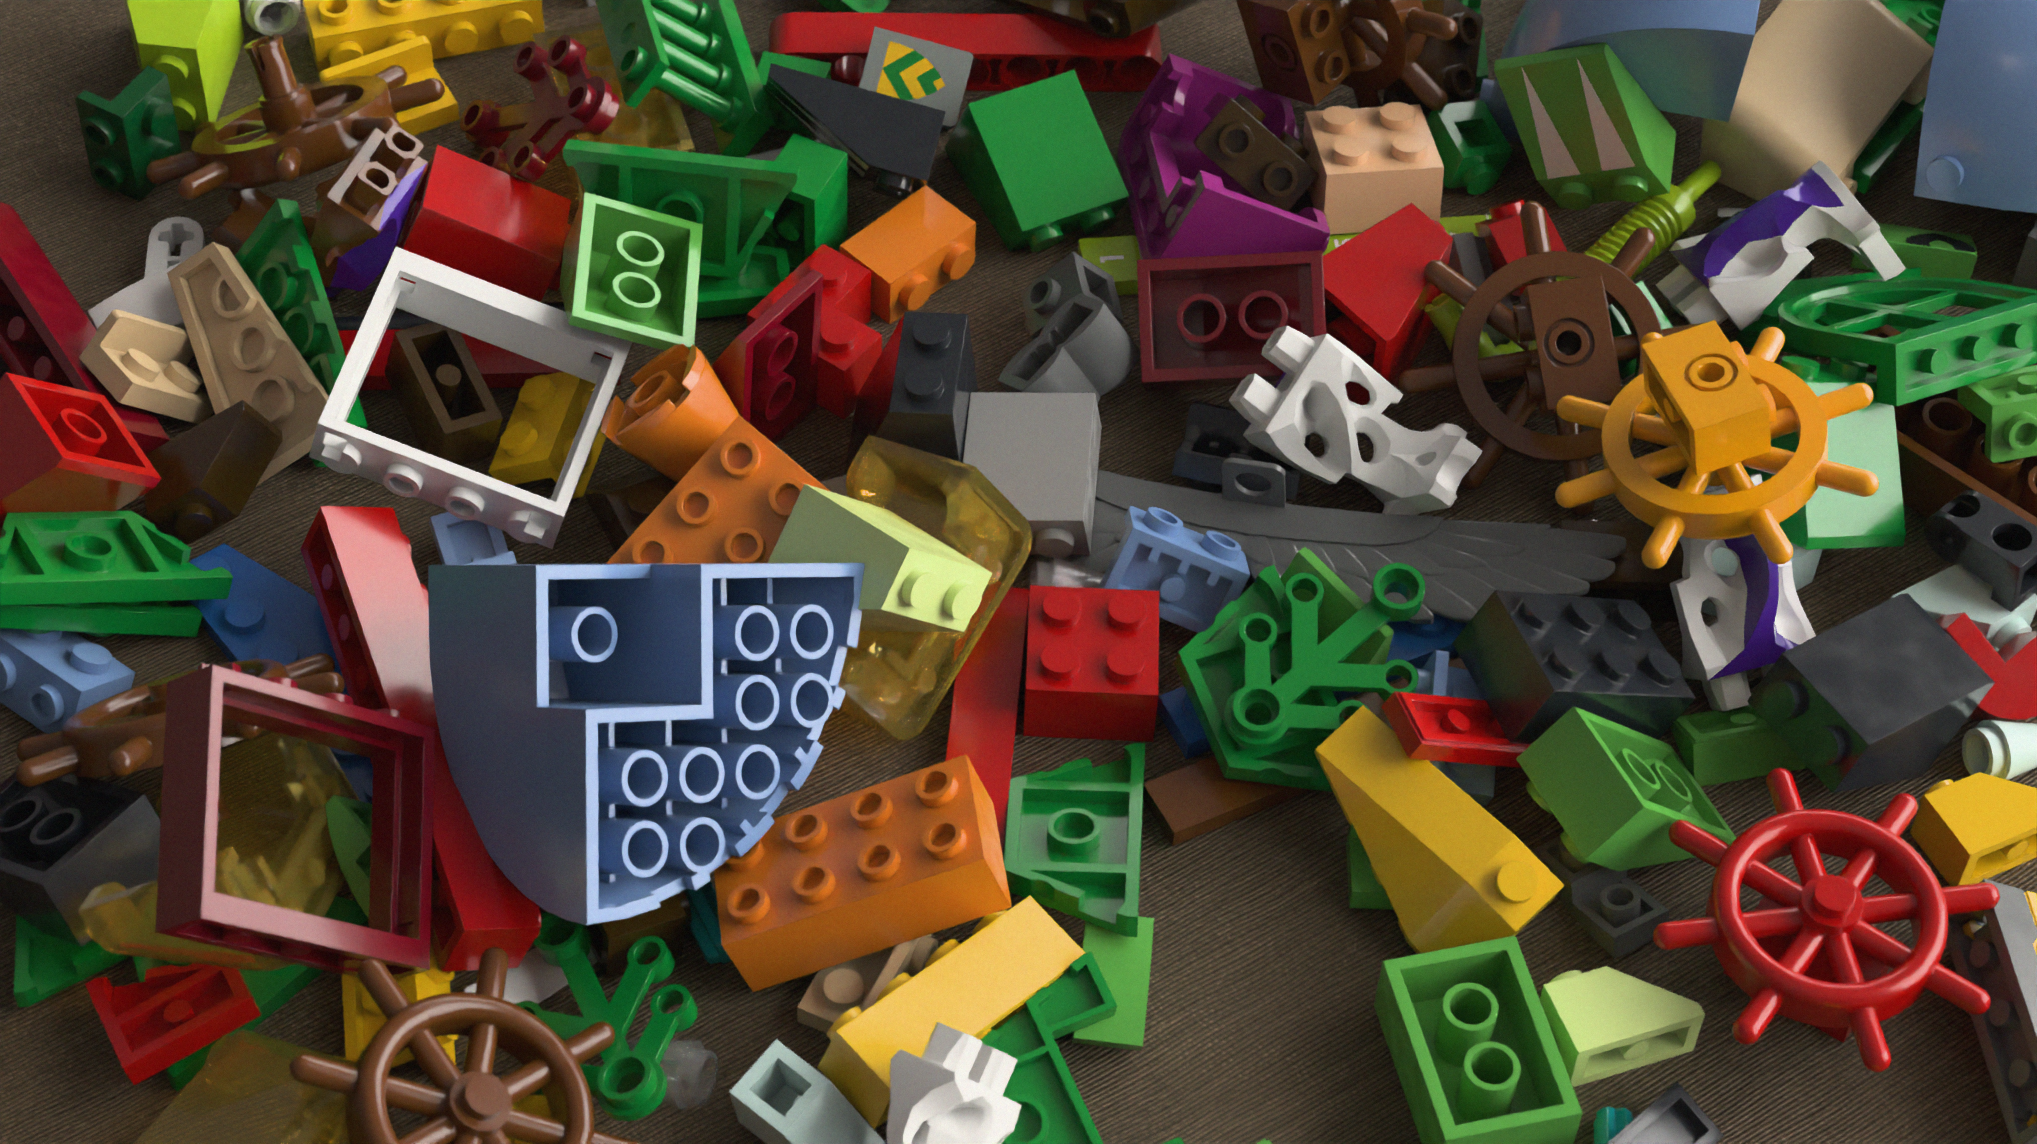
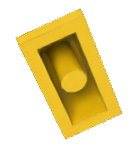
(1977, 827)

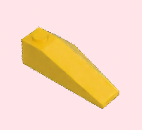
(1429, 844)

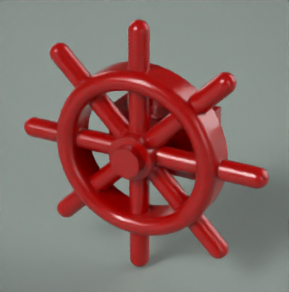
(1814, 944)

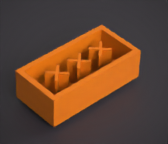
(724, 506)
(863, 874)

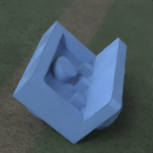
(56, 675)

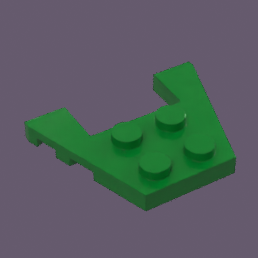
(1041, 1081)

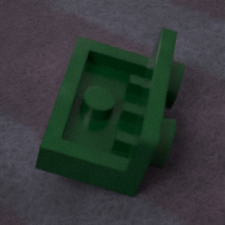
(129, 132)

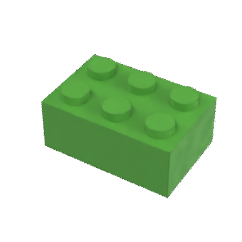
(1475, 1047)

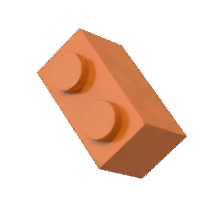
(913, 252)

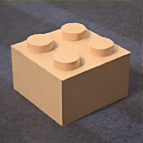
(1371, 164)

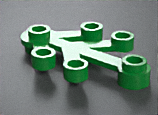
(1318, 665)
(567, 946)

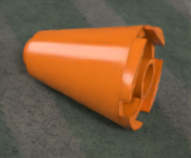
(671, 413)

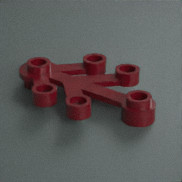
(585, 109)

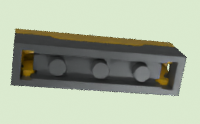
(2000, 955)

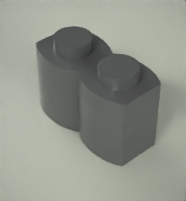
(1076, 353)

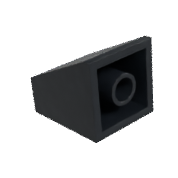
(919, 387)
(1872, 696)

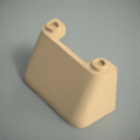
(1815, 91)

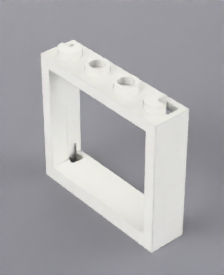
(493, 317)

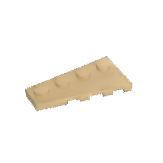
(246, 351)

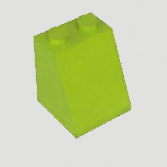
(192, 45)

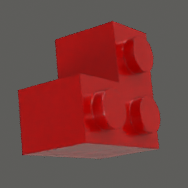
(846, 344)

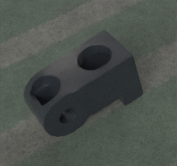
(1987, 543)

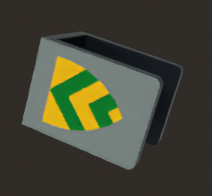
(917, 72)

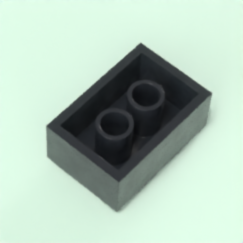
(1557, 652)

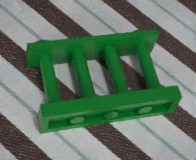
(697, 43)

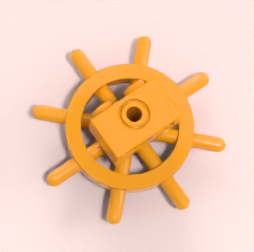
(1715, 421)

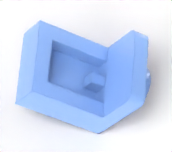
(469, 542)

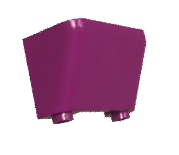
(1182, 197)

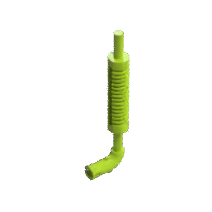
(1664, 214)

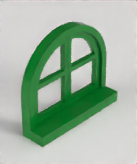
(1942, 348)

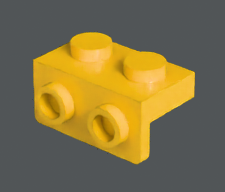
(544, 431)

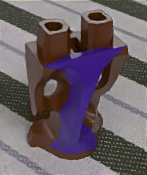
(356, 212)

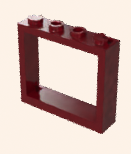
(399, 827)

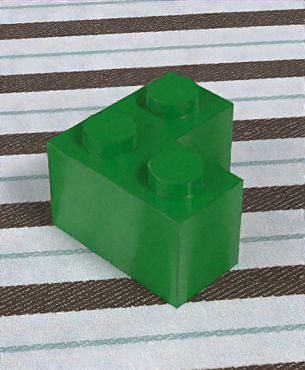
(816, 206)

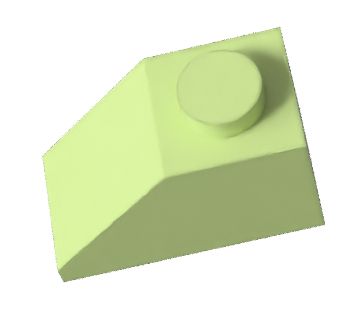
(1616, 1022)

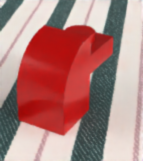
(2011, 669)

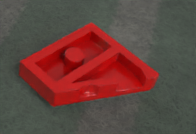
(171, 1014)

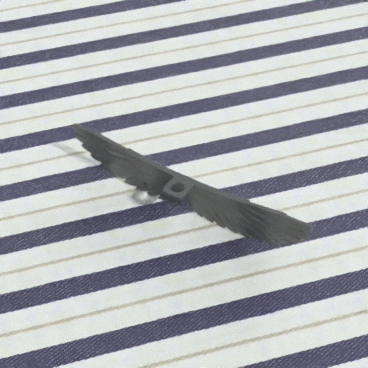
(1455, 557)

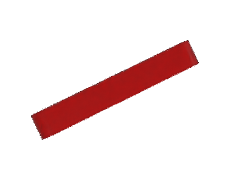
(1004, 47)

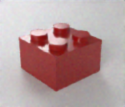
(1091, 663)

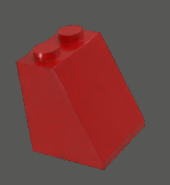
(487, 225)
(1380, 293)
(65, 451)

